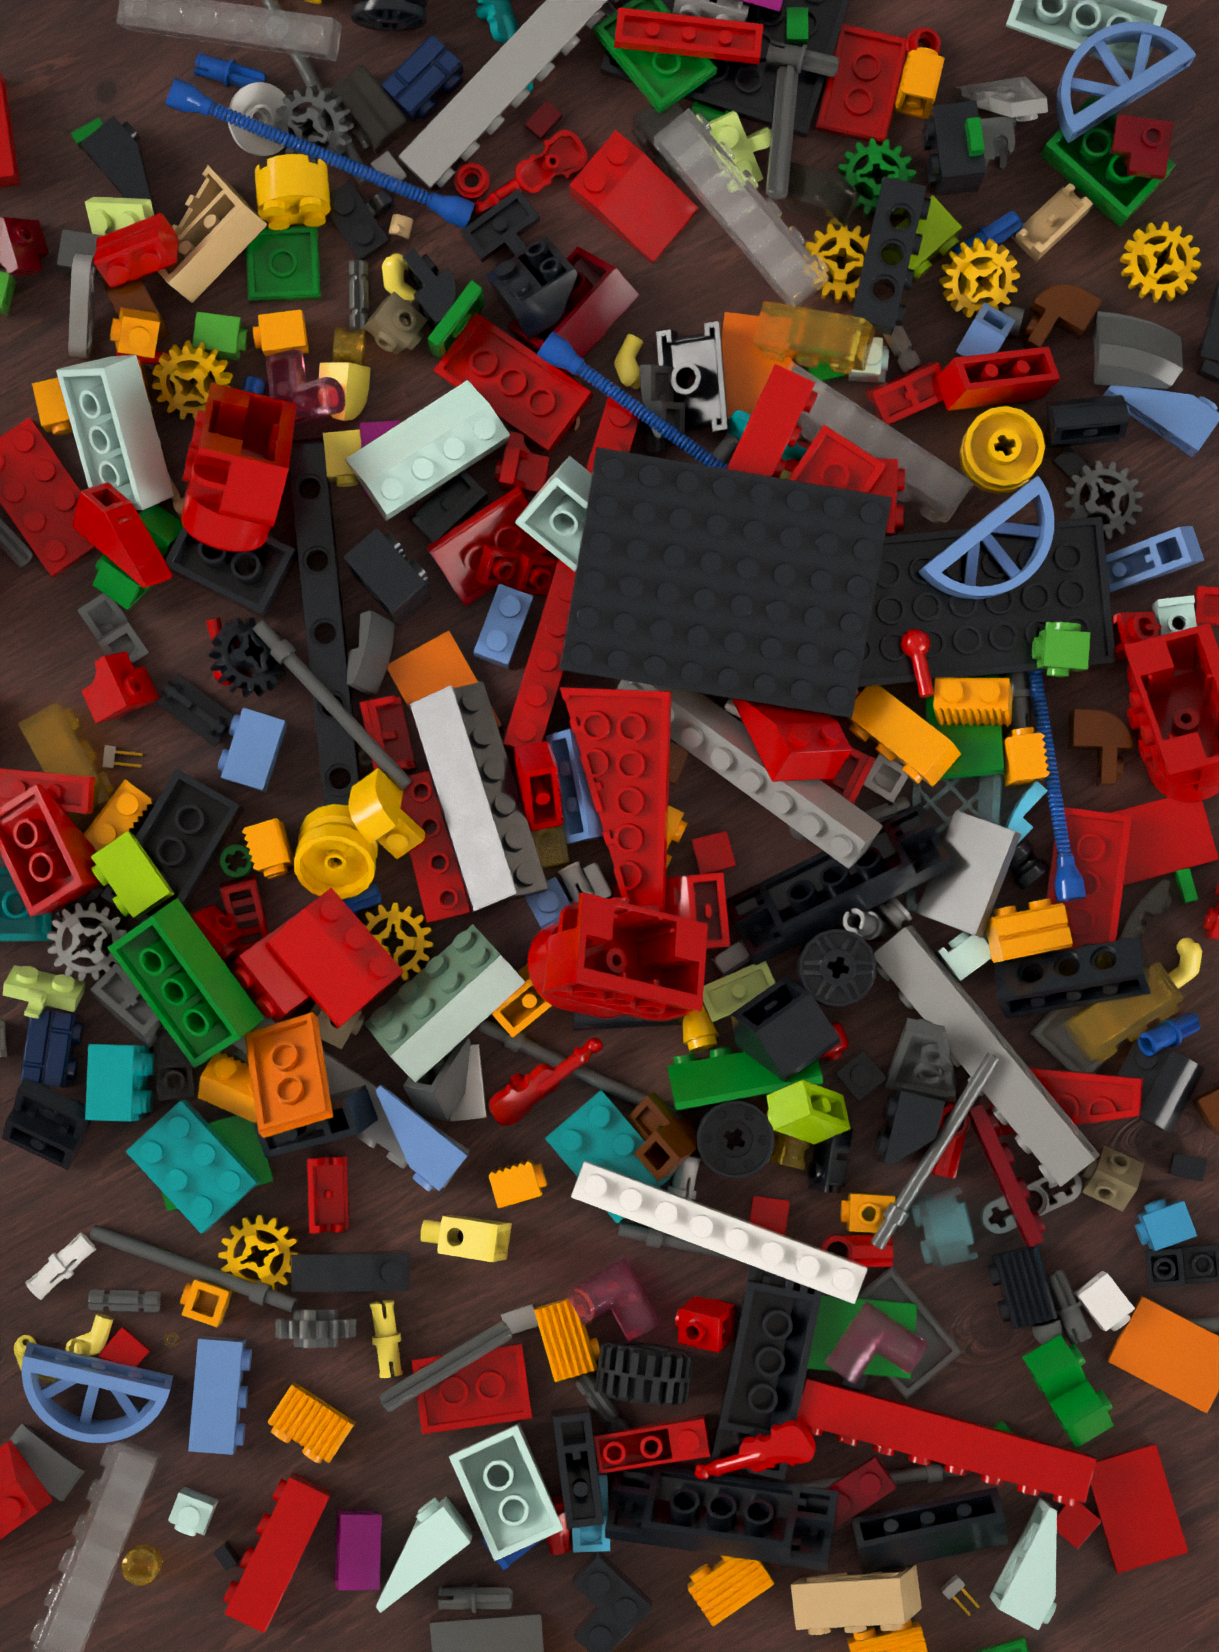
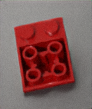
(701, 900)

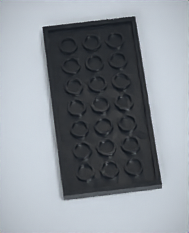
(991, 632)

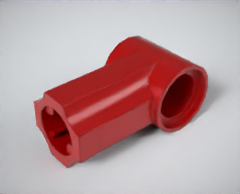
(949, 1161)
(862, 1250)

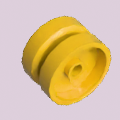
(1007, 429)
(334, 853)

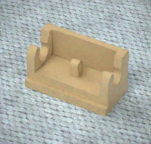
(1052, 222)

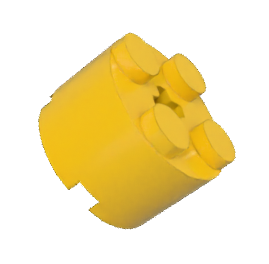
(292, 191)

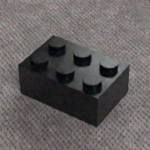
(387, 576)
(242, 578)

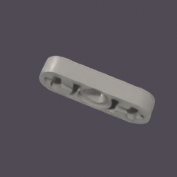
(82, 306)
(1009, 1223)

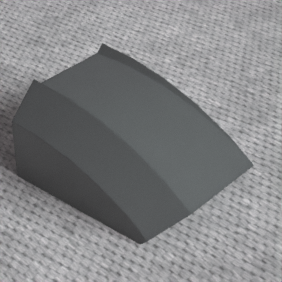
(1134, 352)

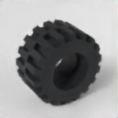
(644, 1373)

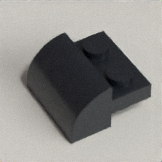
(435, 292)
(1086, 421)
(1166, 1087)
(46, 1124)

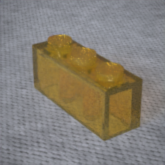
(813, 337)
(60, 750)
(1109, 1022)

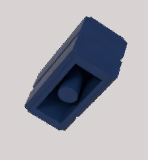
(424, 79)
(51, 1048)

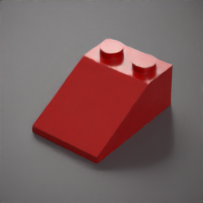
(632, 197)
(795, 741)
(45, 852)

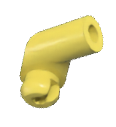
(393, 277)

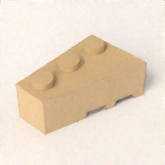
(210, 235)
(856, 1601)

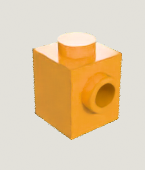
(135, 332)
(281, 332)
(864, 1211)
(205, 1302)

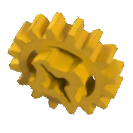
(1147, 256)
(853, 260)
(990, 265)
(188, 396)
(409, 943)
(254, 1238)

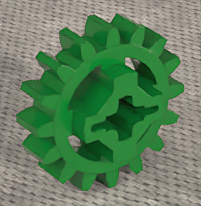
(861, 179)

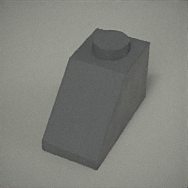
(443, 1085)

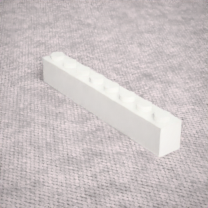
(719, 1231)

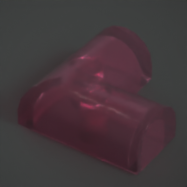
(313, 398)
(617, 1290)
(875, 1333)

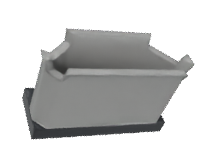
(732, 958)

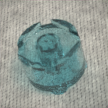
(945, 1227)

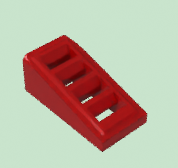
(240, 885)

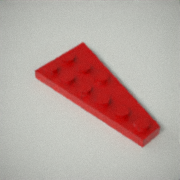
(627, 769)

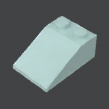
(506, 1491)
(432, 1542)
(1029, 1577)

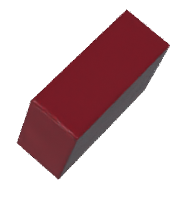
(543, 120)

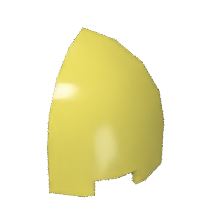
(355, 383)

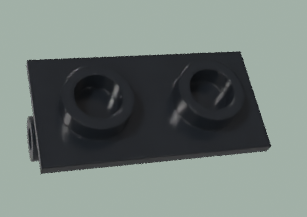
(195, 710)
(824, 1170)

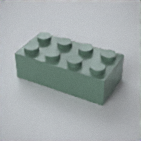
(443, 1003)

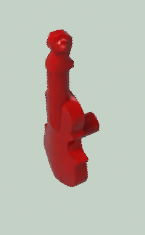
(561, 156)
(522, 1093)
(786, 1444)

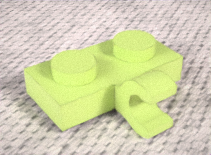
(730, 131)
(112, 214)
(43, 990)
(736, 990)

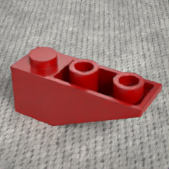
(119, 533)
(653, 1444)

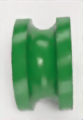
(233, 850)

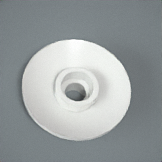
(262, 101)

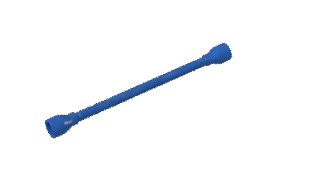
(187, 98)
(561, 354)
(1068, 880)

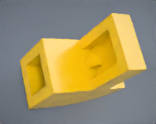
(378, 816)

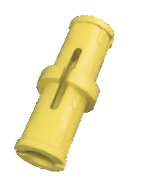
(386, 1338)

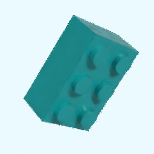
(118, 1082)
(603, 1137)
(193, 1166)

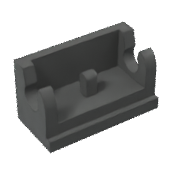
(998, 134)
(126, 1004)

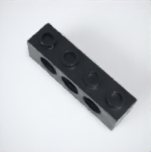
(894, 198)
(1090, 984)

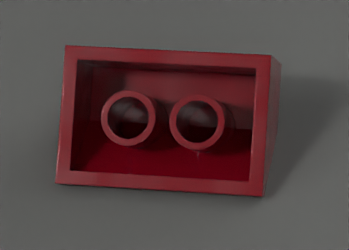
(593, 305)

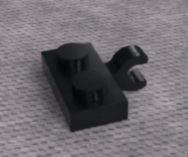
(358, 220)
(501, 227)

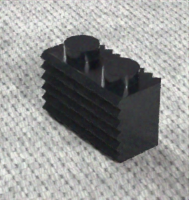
(1022, 1286)

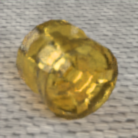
(349, 346)
(789, 1151)
(148, 1560)

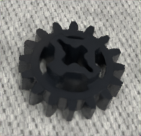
(247, 661)

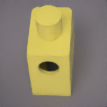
(481, 1241)

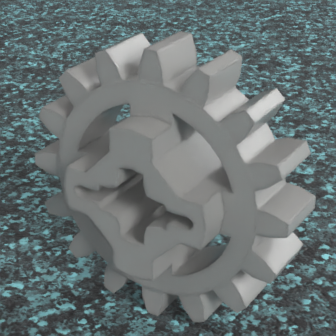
(77, 927)

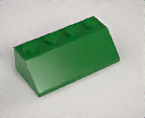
(186, 983)
(726, 1078)

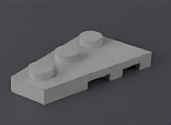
(1006, 97)

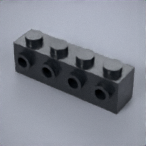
(929, 1530)

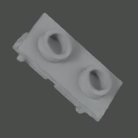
(723, 9)

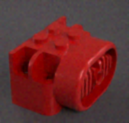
(237, 468)
(1177, 711)
(620, 960)

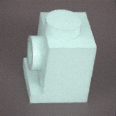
(876, 364)
(1170, 608)
(966, 954)
(192, 1512)

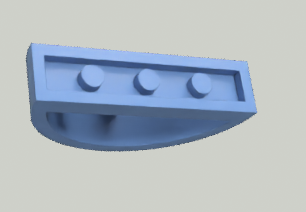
(1113, 97)
(995, 523)
(96, 1373)

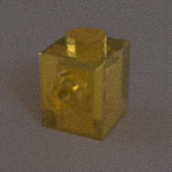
(551, 846)

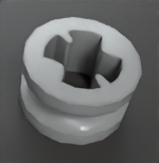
(894, 912)

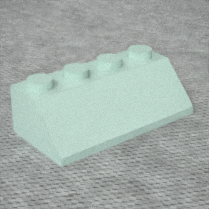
(1073, 21)
(116, 428)
(428, 449)
(558, 512)

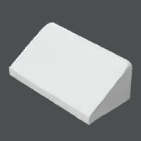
(473, 1102)

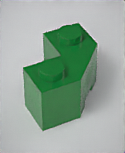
(119, 585)
(1072, 1399)

